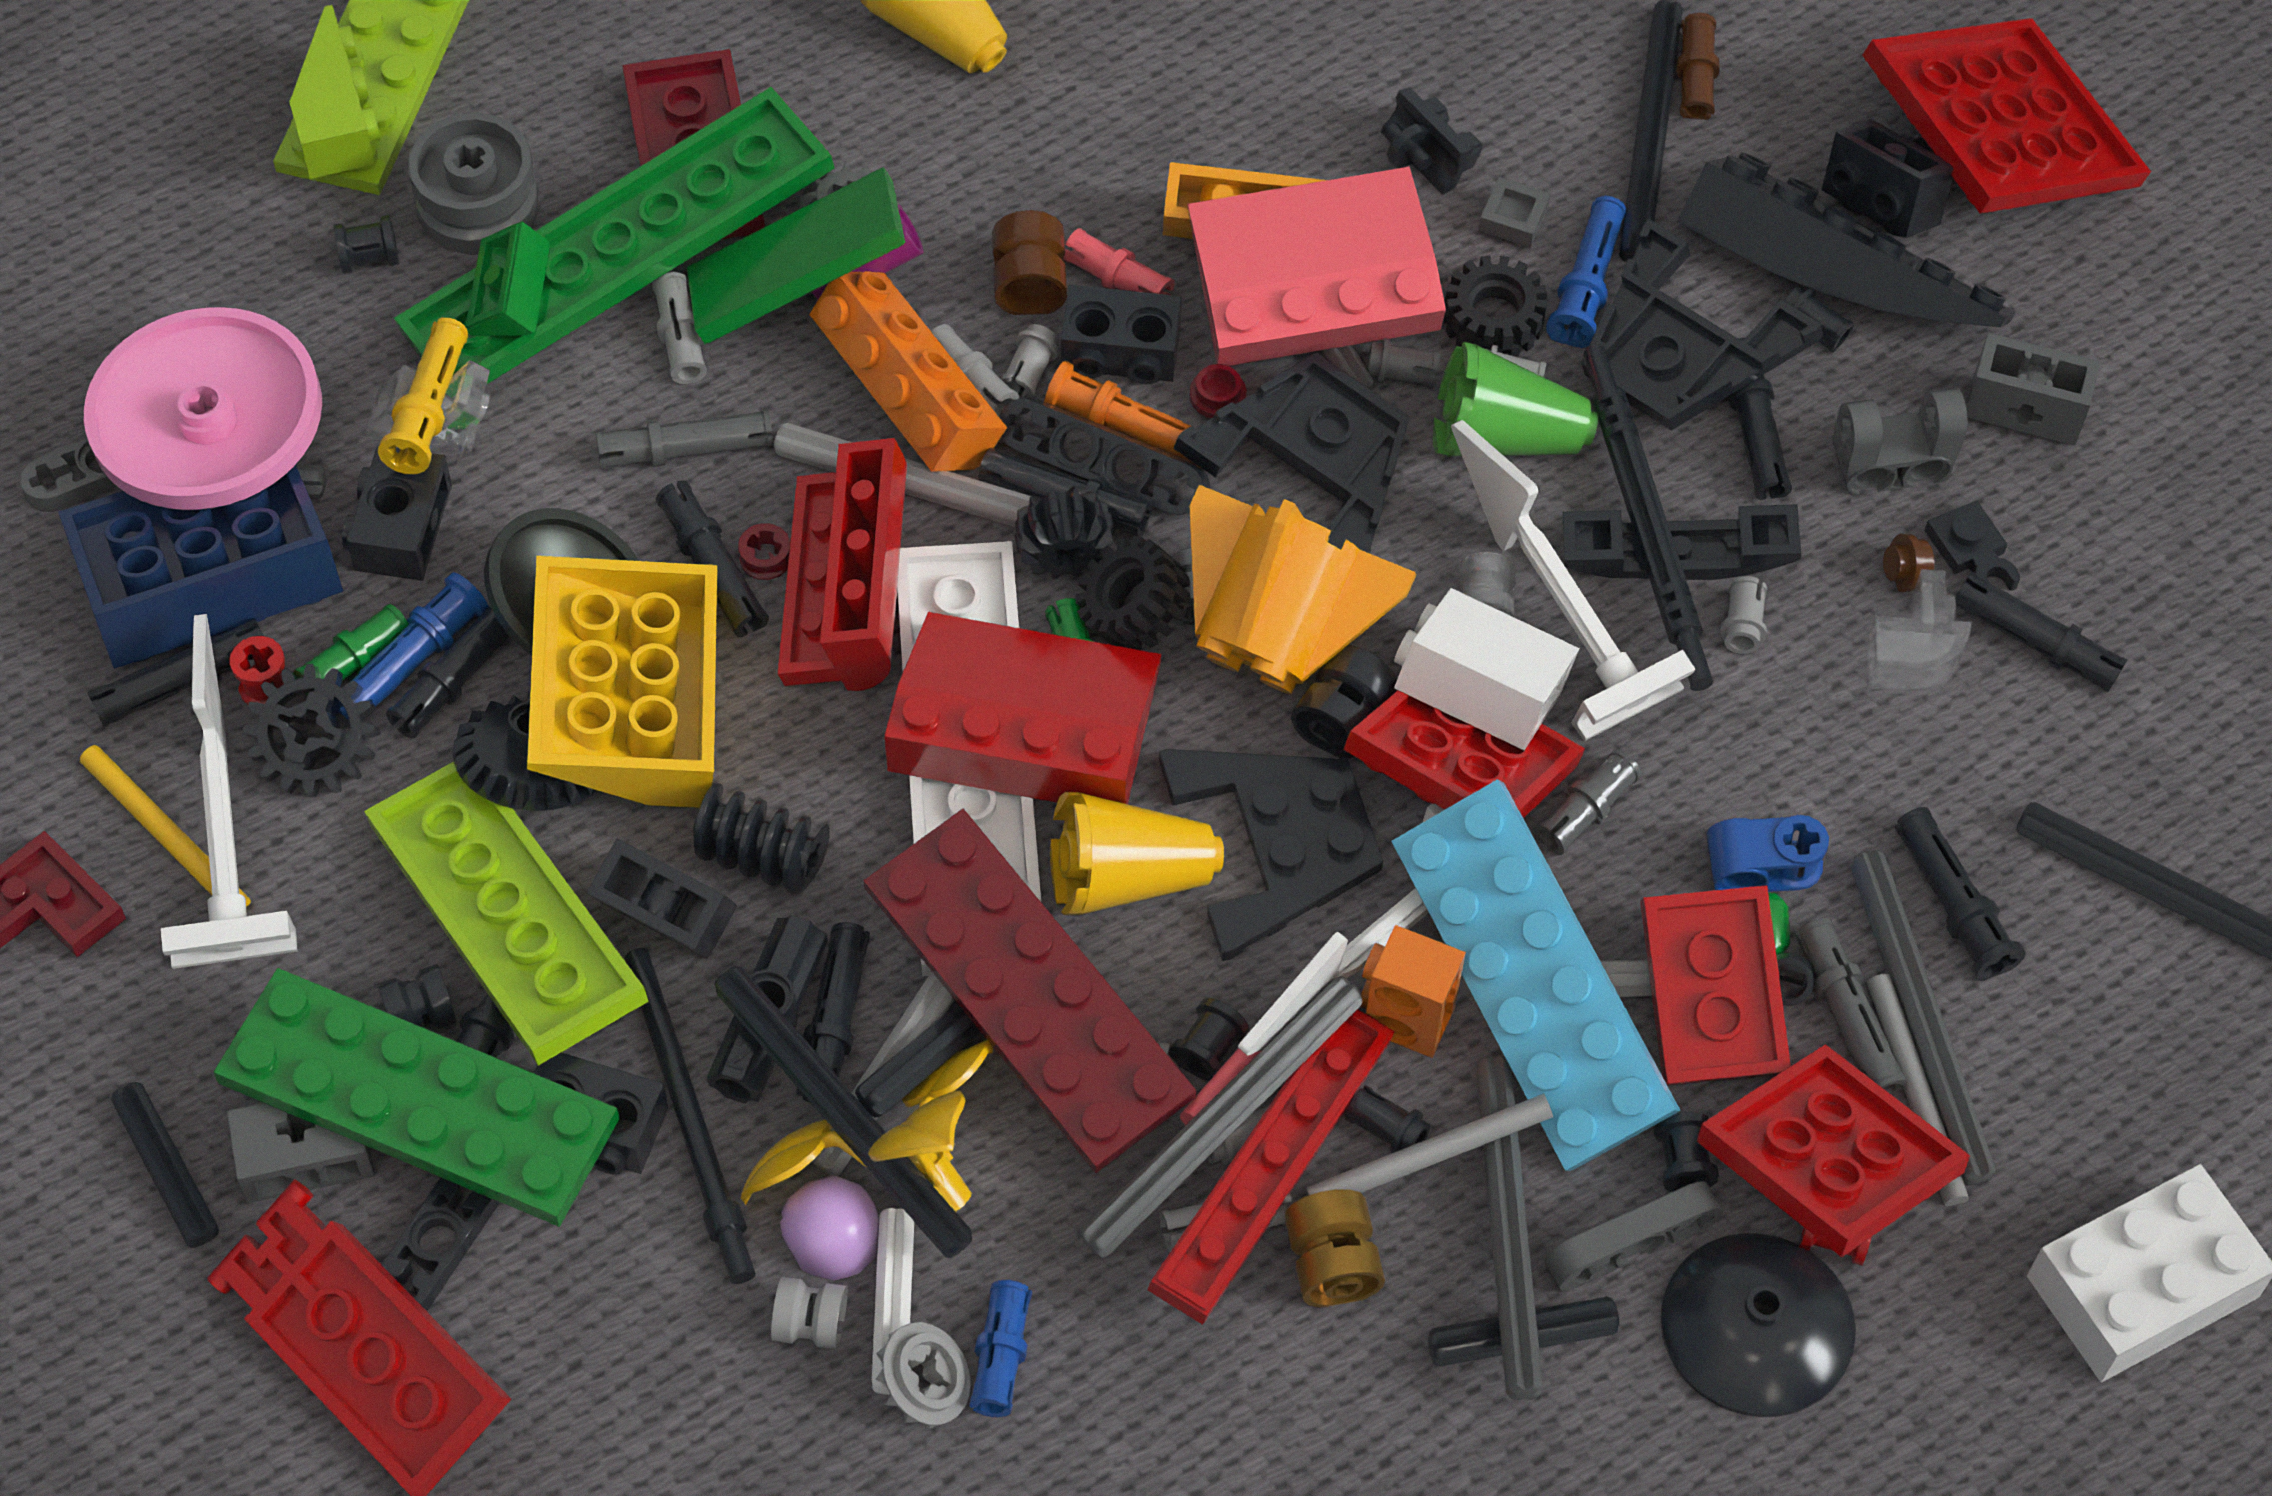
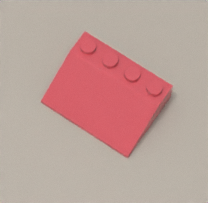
(1316, 267)

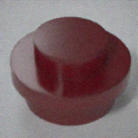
(1215, 388)

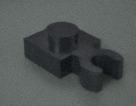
(1972, 542)

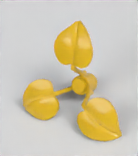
(922, 1138)

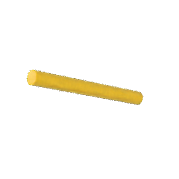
(149, 815)

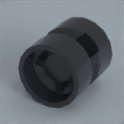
(1341, 698)

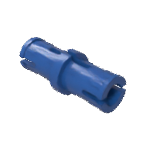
(1000, 1348)

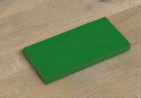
(795, 255)

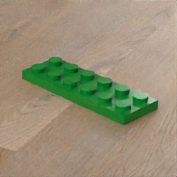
(417, 1096)

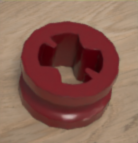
(764, 534)

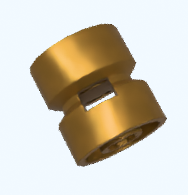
(1319, 1232)

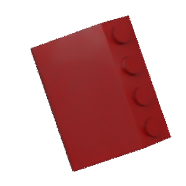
(1020, 710)

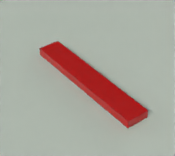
(1268, 1168)

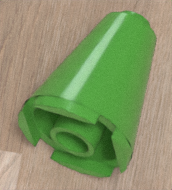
(1510, 407)

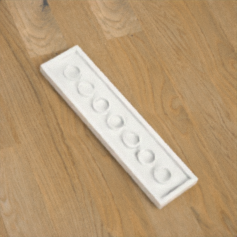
(980, 586)

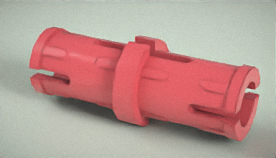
(1113, 266)

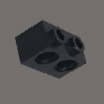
(1122, 328)
(633, 1096)

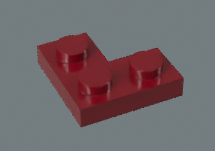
(52, 887)

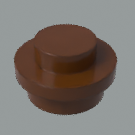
(1905, 560)

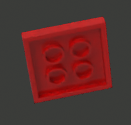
(1452, 759)
(1833, 1149)

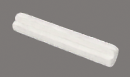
(892, 1282)

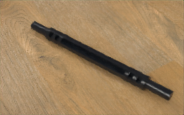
(1647, 516)

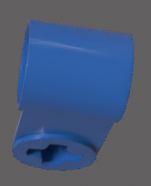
(1764, 854)

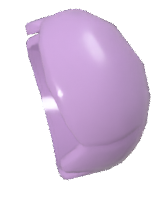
(831, 1227)

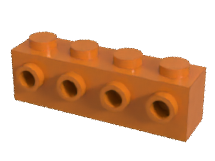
(907, 371)

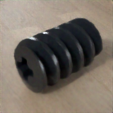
(757, 843)

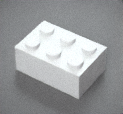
(2150, 1272)

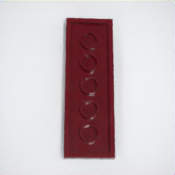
(1030, 990)

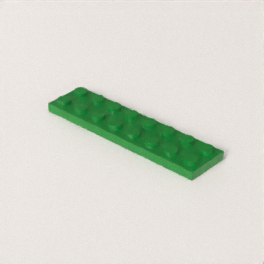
(644, 227)

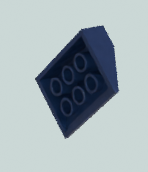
(161, 565)

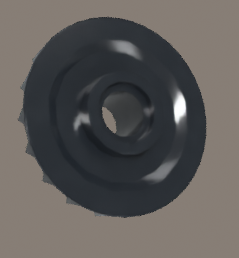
(494, 757)

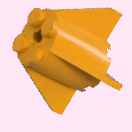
(1278, 591)

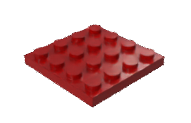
(2006, 114)

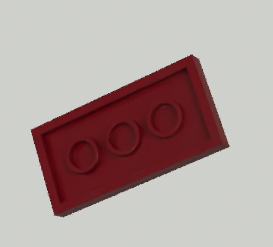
(678, 98)

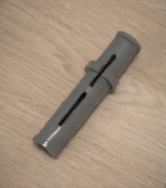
(683, 439)
(1840, 985)

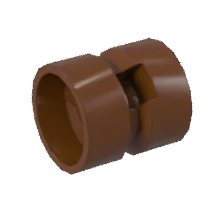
(1029, 263)

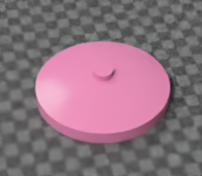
(203, 408)

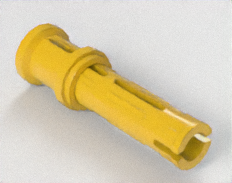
(419, 413)

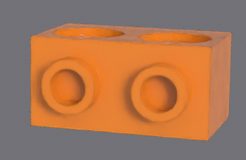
(1412, 988)

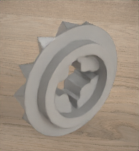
(943, 1368)

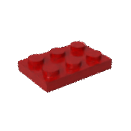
(1715, 985)

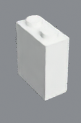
(1484, 667)

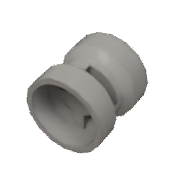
(795, 1308)

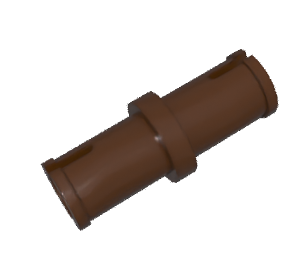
(1698, 66)

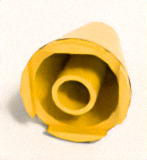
(955, 29)
(1126, 854)

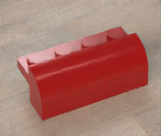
(844, 569)

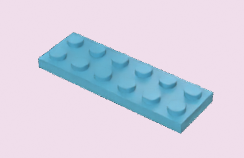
(1535, 975)

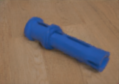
(1584, 288)
(428, 631)

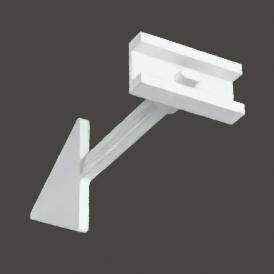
(1506, 501)
(229, 931)
(1334, 961)

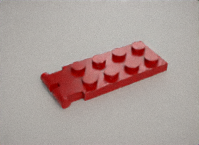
(360, 1342)

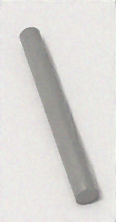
(1905, 1053)
(1439, 1147)

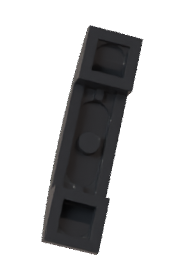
(1707, 549)

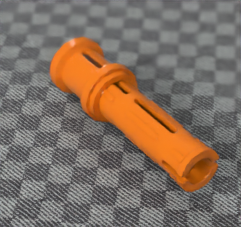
(1113, 410)

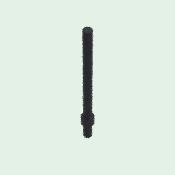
(722, 1217)

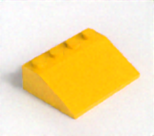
(625, 677)

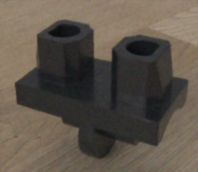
(1427, 142)

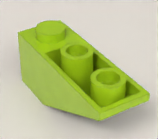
(327, 105)

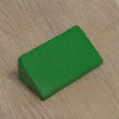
(508, 282)

